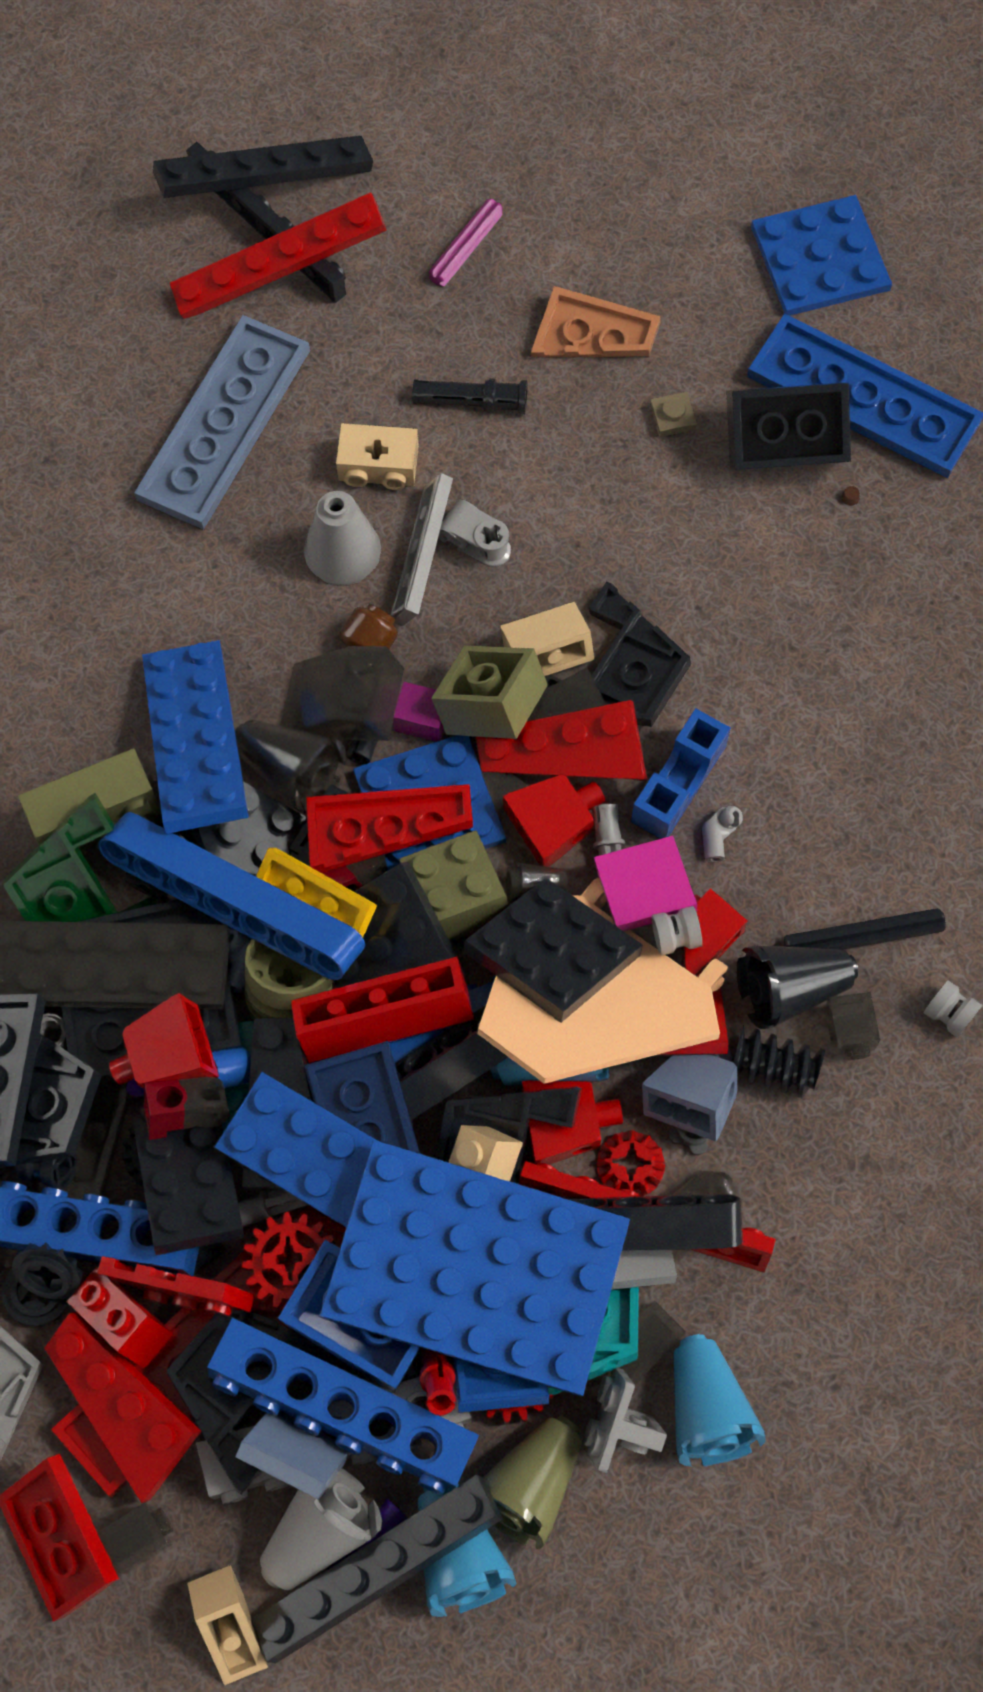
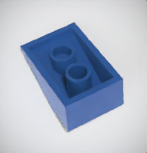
(367, 1353)

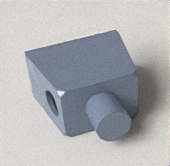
(692, 1092)

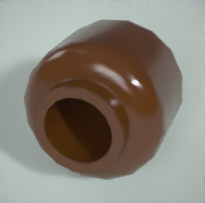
(369, 628)

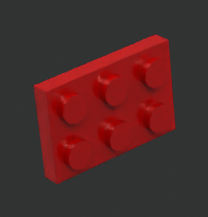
(57, 1537)

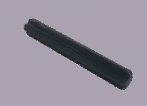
(871, 931)

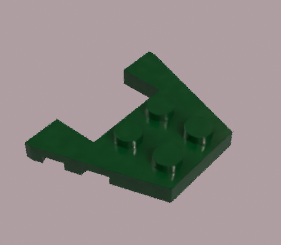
(55, 877)

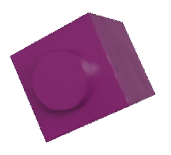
(417, 714)

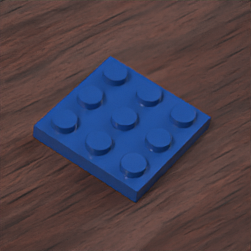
(821, 255)
(436, 765)

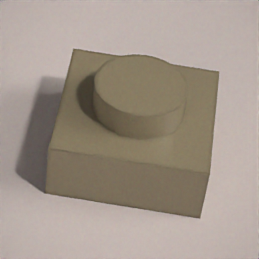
(673, 414)

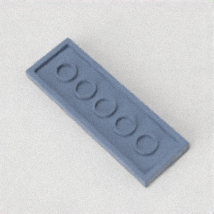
(222, 422)

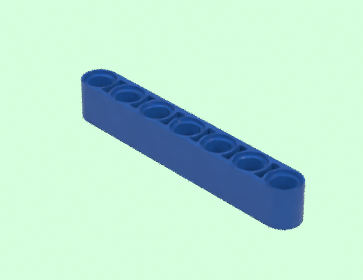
(232, 896)

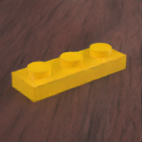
(316, 889)

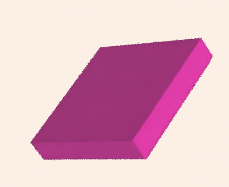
(644, 882)

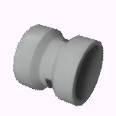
(686, 931)
(945, 1002)

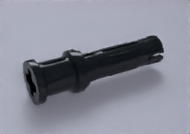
(488, 395)

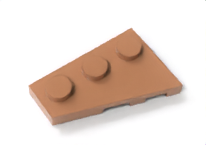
(593, 328)

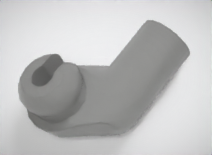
(717, 829)

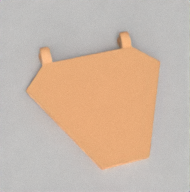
(636, 1015)

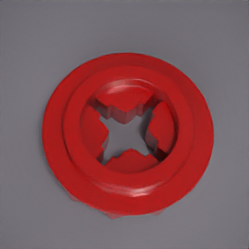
(645, 1149)

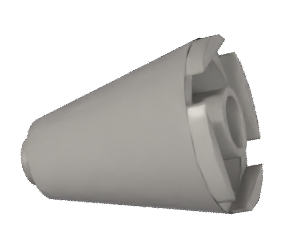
(341, 541)
(319, 1532)

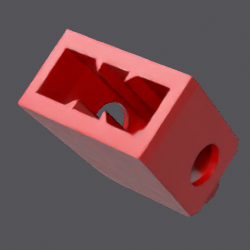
(552, 816)
(165, 1045)
(556, 1142)

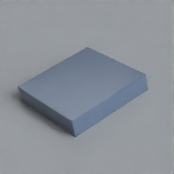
(292, 1454)

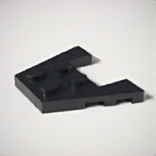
(639, 663)
(56, 1104)
(507, 1114)
(218, 1412)

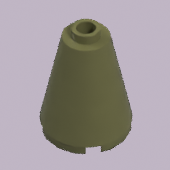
(534, 1479)

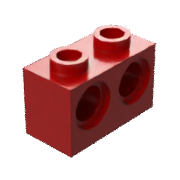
(120, 1318)

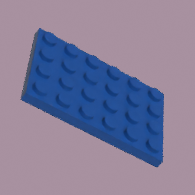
(476, 1268)

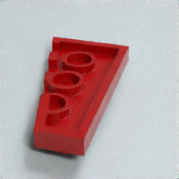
(581, 743)
(371, 824)
(127, 1411)

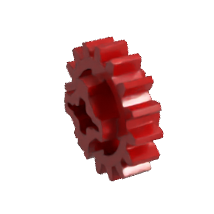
(269, 1263)

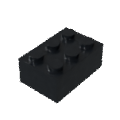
(789, 426)

